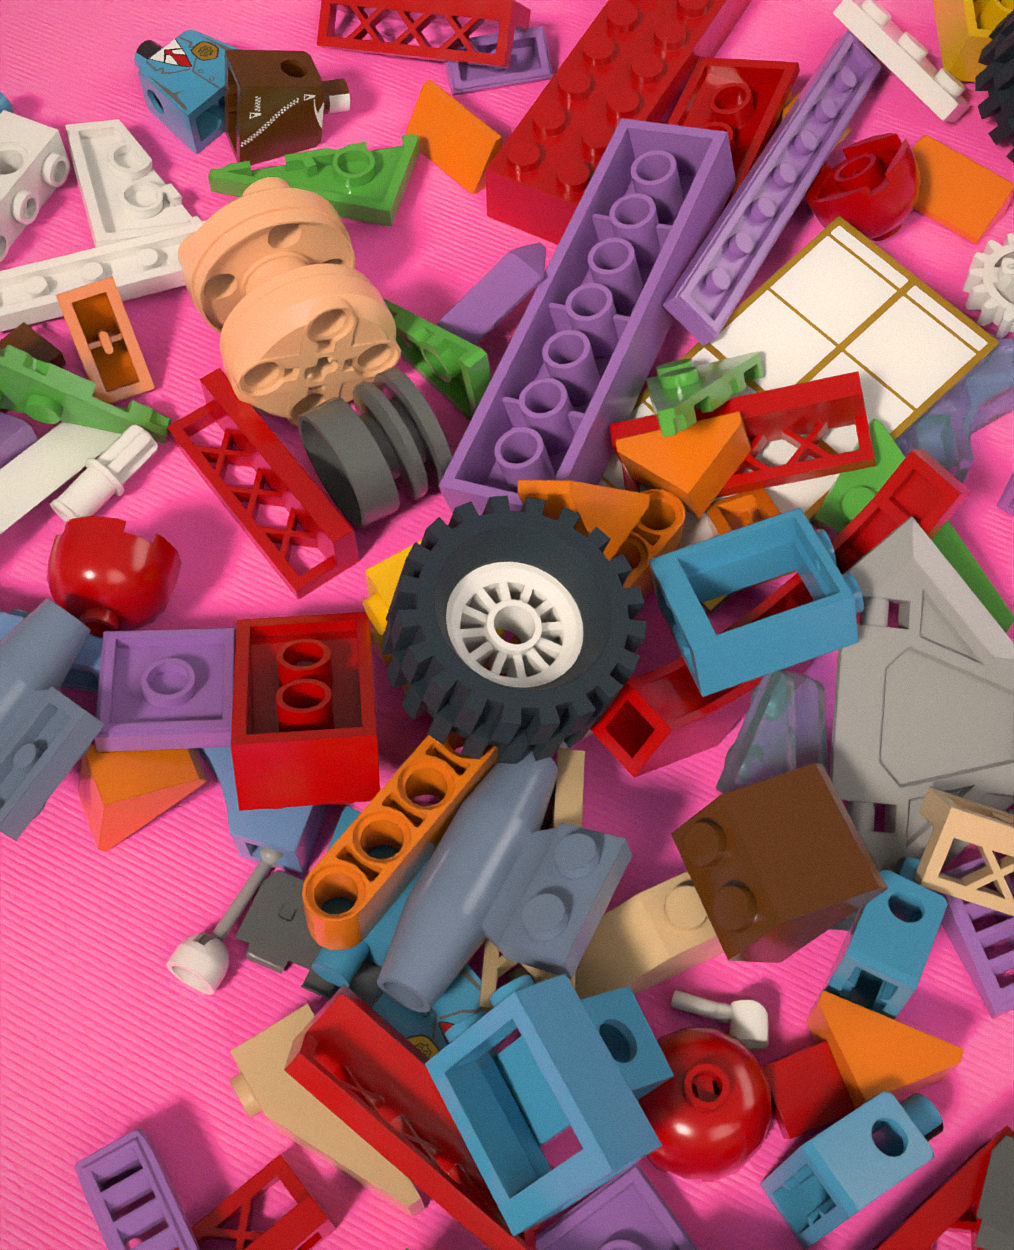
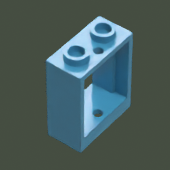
(742, 560)
(582, 1080)

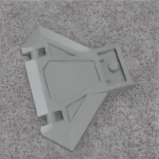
(920, 698)

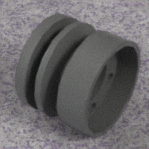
(378, 446)

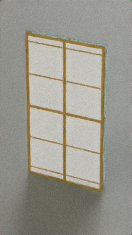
(832, 314)

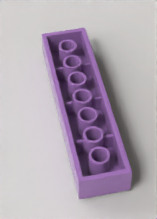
(595, 315)

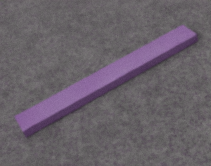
(772, 190)

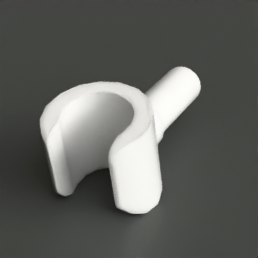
(746, 1017)

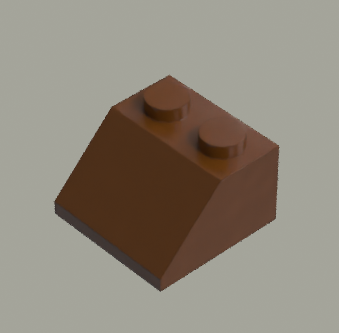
(777, 864)

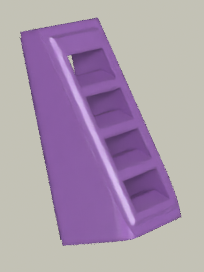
(971, 944)
(120, 1177)

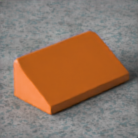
(453, 137)
(959, 190)

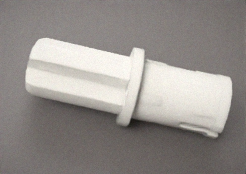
(106, 474)

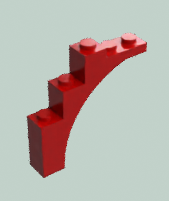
(662, 712)

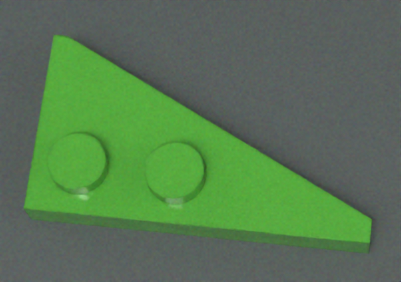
(352, 178)
(443, 359)
(705, 386)
(58, 395)
(858, 487)

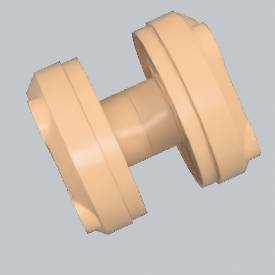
(287, 300)

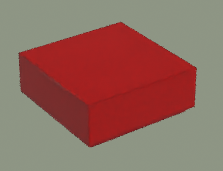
(807, 1090)

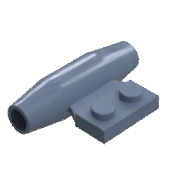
(39, 725)
(506, 882)

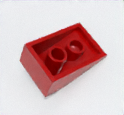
(304, 712)

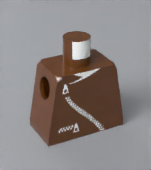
(277, 103)

